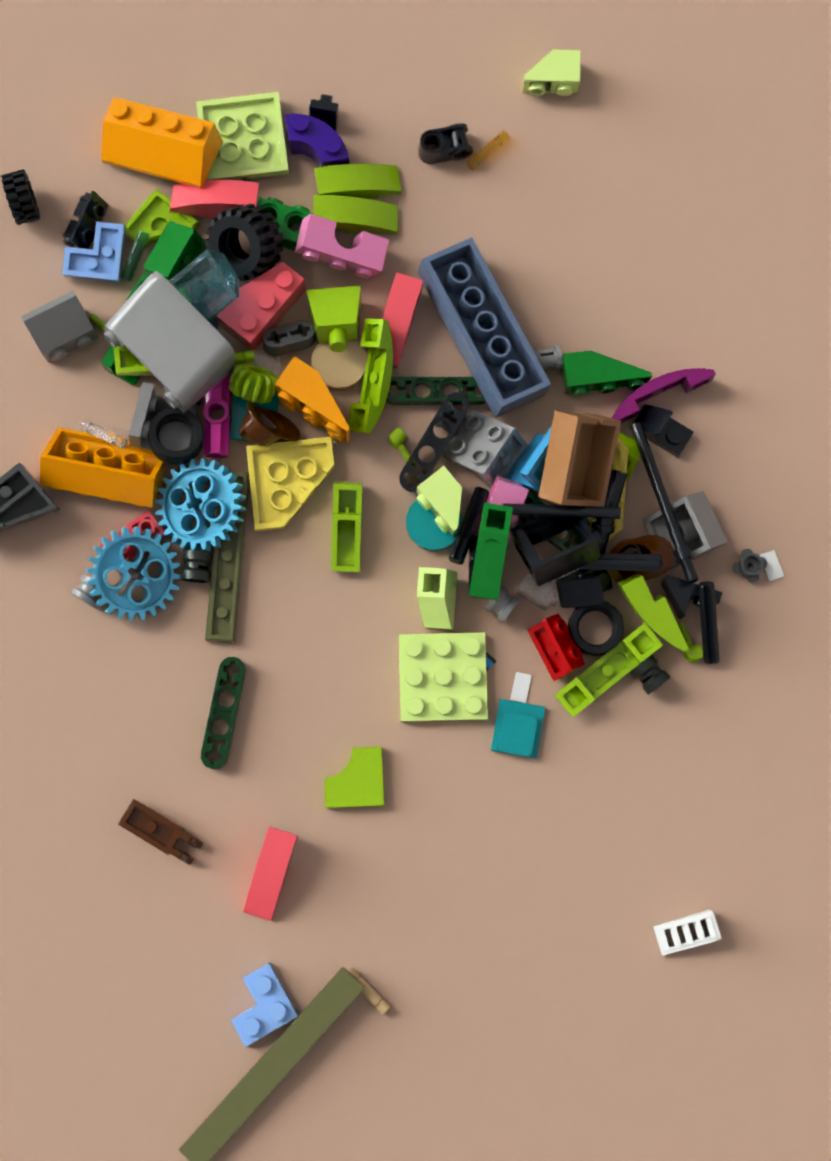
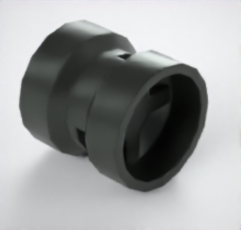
(196, 566)
(645, 669)

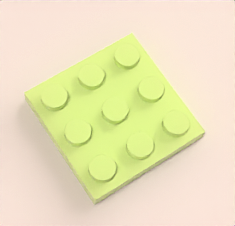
(250, 136)
(443, 677)

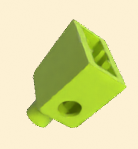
(335, 315)

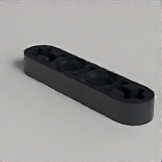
(433, 441)

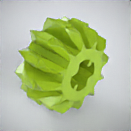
(253, 383)

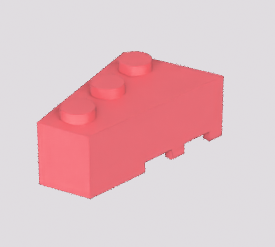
(262, 304)

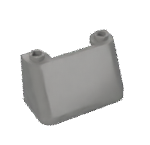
(171, 341)

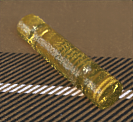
(488, 150)

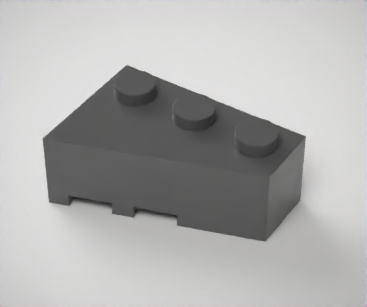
(22, 498)

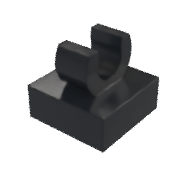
(325, 110)

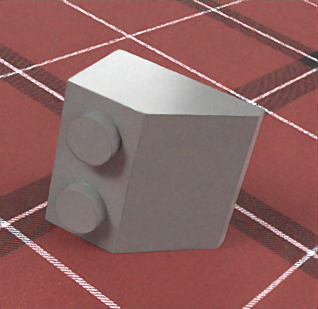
(60, 327)
(696, 523)

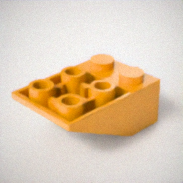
(304, 390)

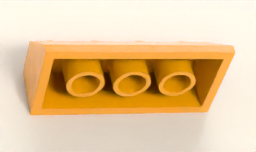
(159, 142)
(100, 469)

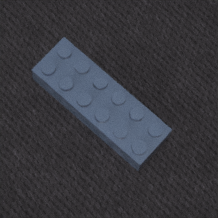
(483, 327)

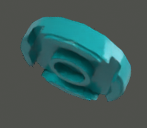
(425, 531)

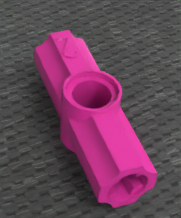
(217, 431)

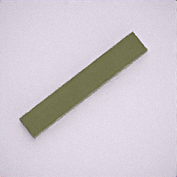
(227, 576)

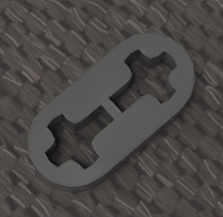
(288, 338)

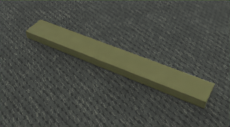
(272, 1067)

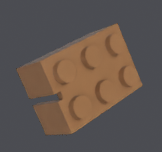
(579, 459)

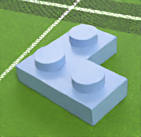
(102, 261)
(272, 1006)

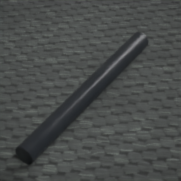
(565, 511)

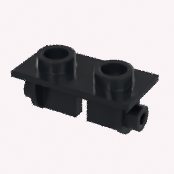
(89, 211)

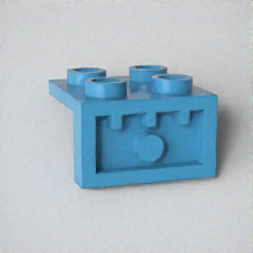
(530, 466)

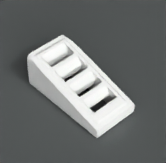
(708, 915)

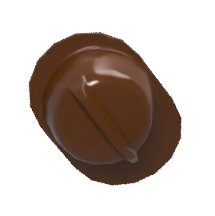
(266, 426)
(644, 545)

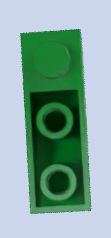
(593, 371)
(490, 551)

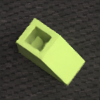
(555, 74)
(443, 497)
(437, 597)

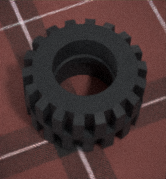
(259, 230)

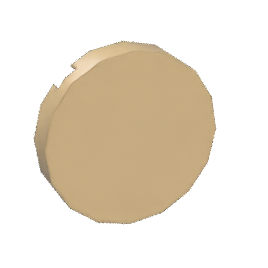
(342, 368)

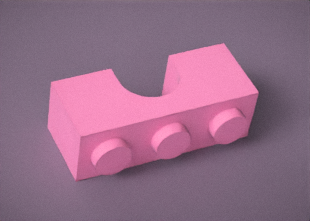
(318, 242)

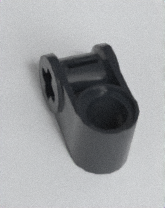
(451, 144)

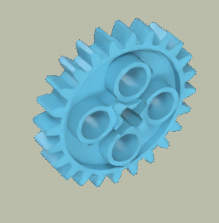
(221, 492)
(154, 588)

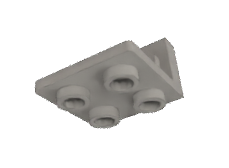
(172, 435)
(485, 447)

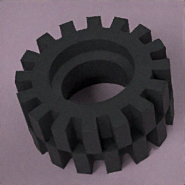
(20, 197)

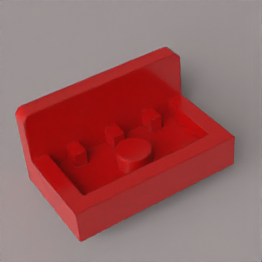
(556, 646)

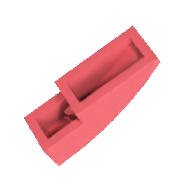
(213, 197)
(401, 311)
(270, 873)

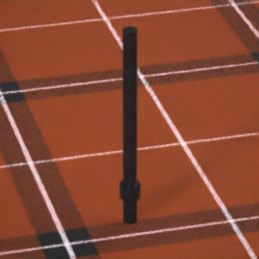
(682, 552)

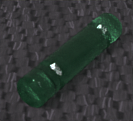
(135, 255)

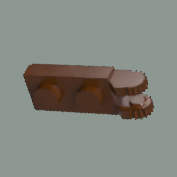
(157, 830)

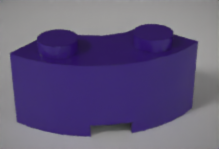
(315, 140)

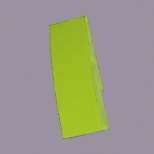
(358, 180)
(357, 214)
(346, 526)
(652, 610)

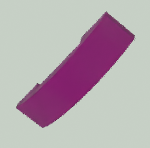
(688, 378)

